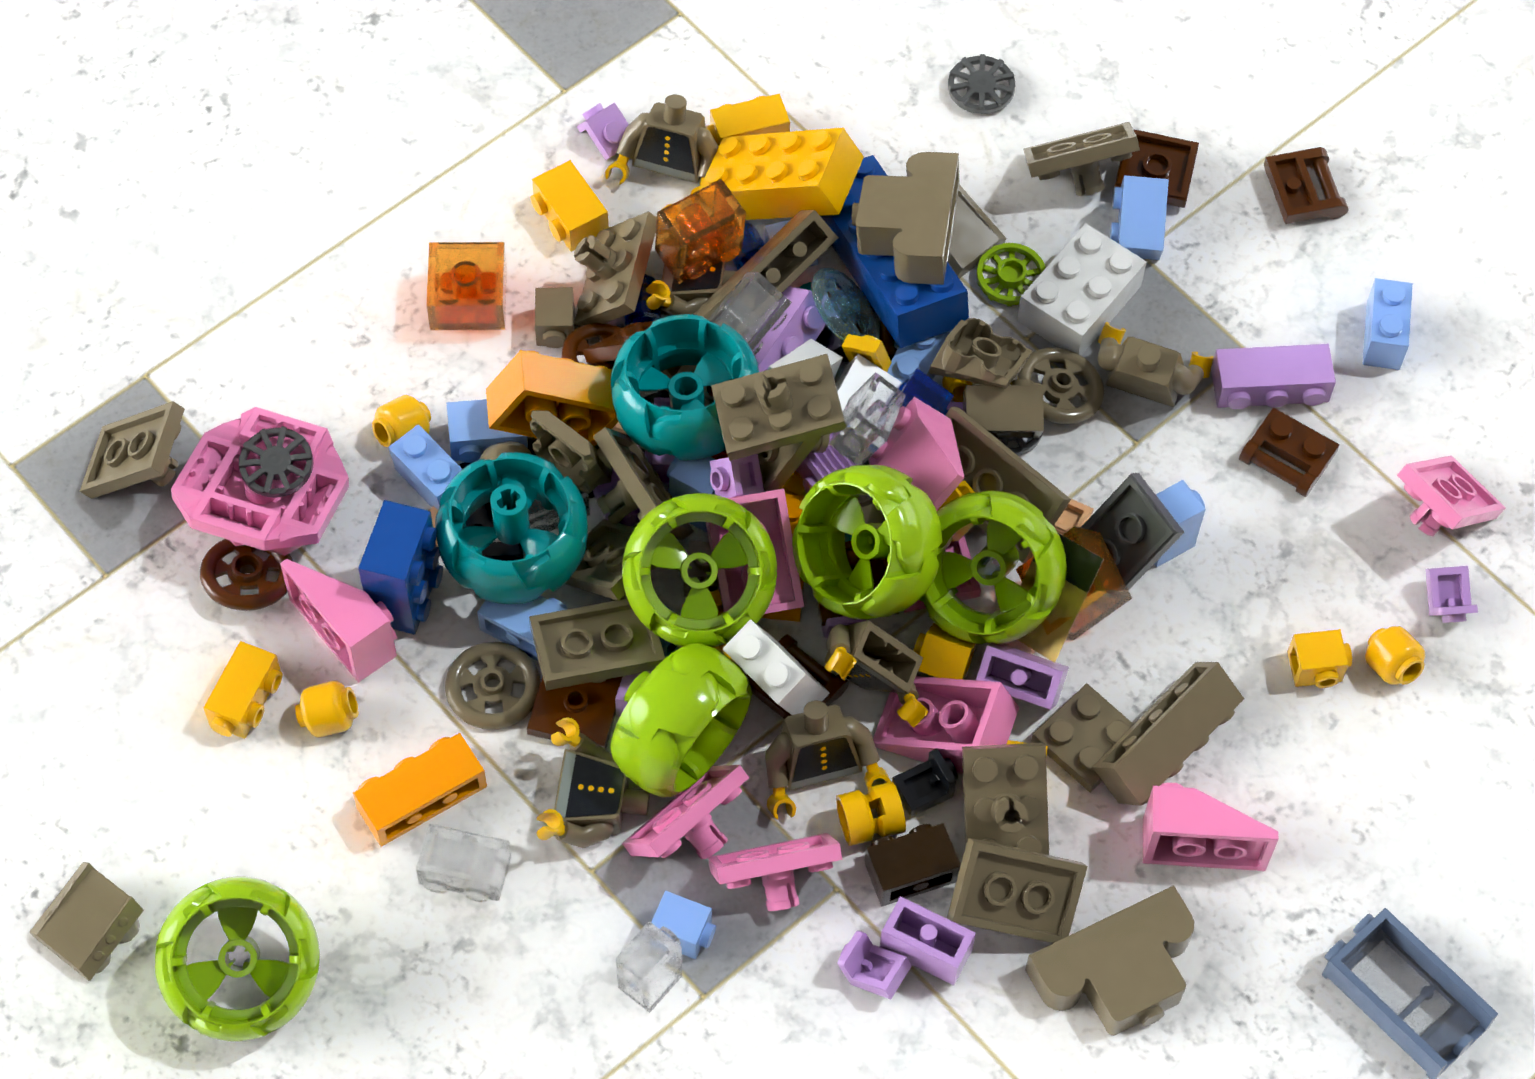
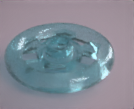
(844, 306)

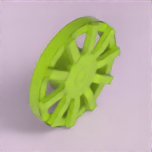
(1010, 272)

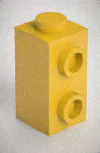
(750, 117)
(242, 691)

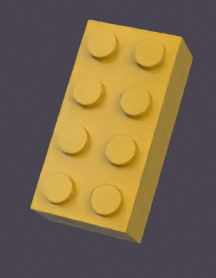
(787, 171)

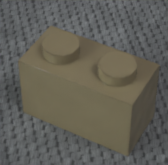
(1008, 411)

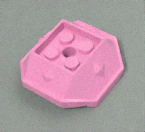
(221, 504)

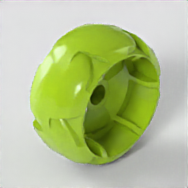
(1008, 523)
(905, 538)
(656, 546)
(680, 719)
(189, 986)

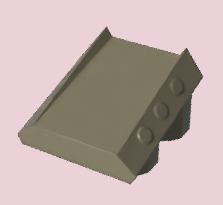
(971, 235)
(979, 355)
(568, 451)
(88, 921)

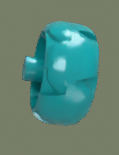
(687, 426)
(511, 487)

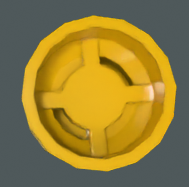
(856, 814)

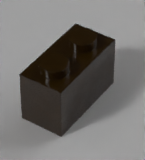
(912, 863)

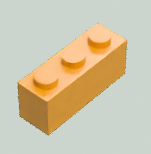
(419, 788)

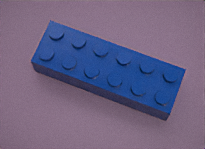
(906, 309)

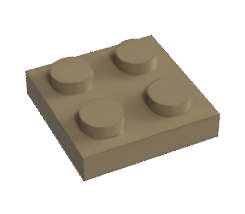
(1082, 734)

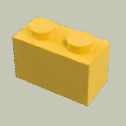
(568, 205)

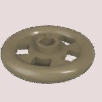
(1062, 386)
(491, 654)

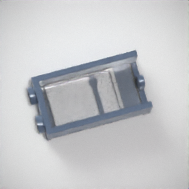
(1408, 992)

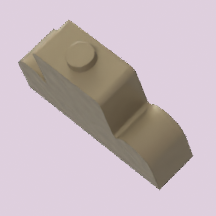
(911, 216)
(1119, 963)

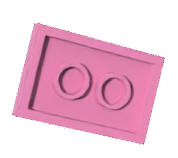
(1448, 495)
(689, 817)
(776, 866)

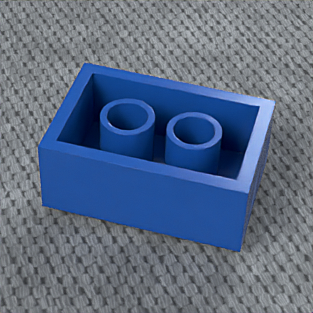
(402, 564)

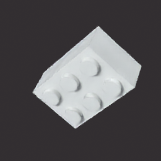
(1081, 290)

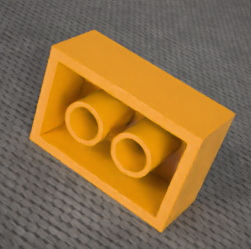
(567, 389)

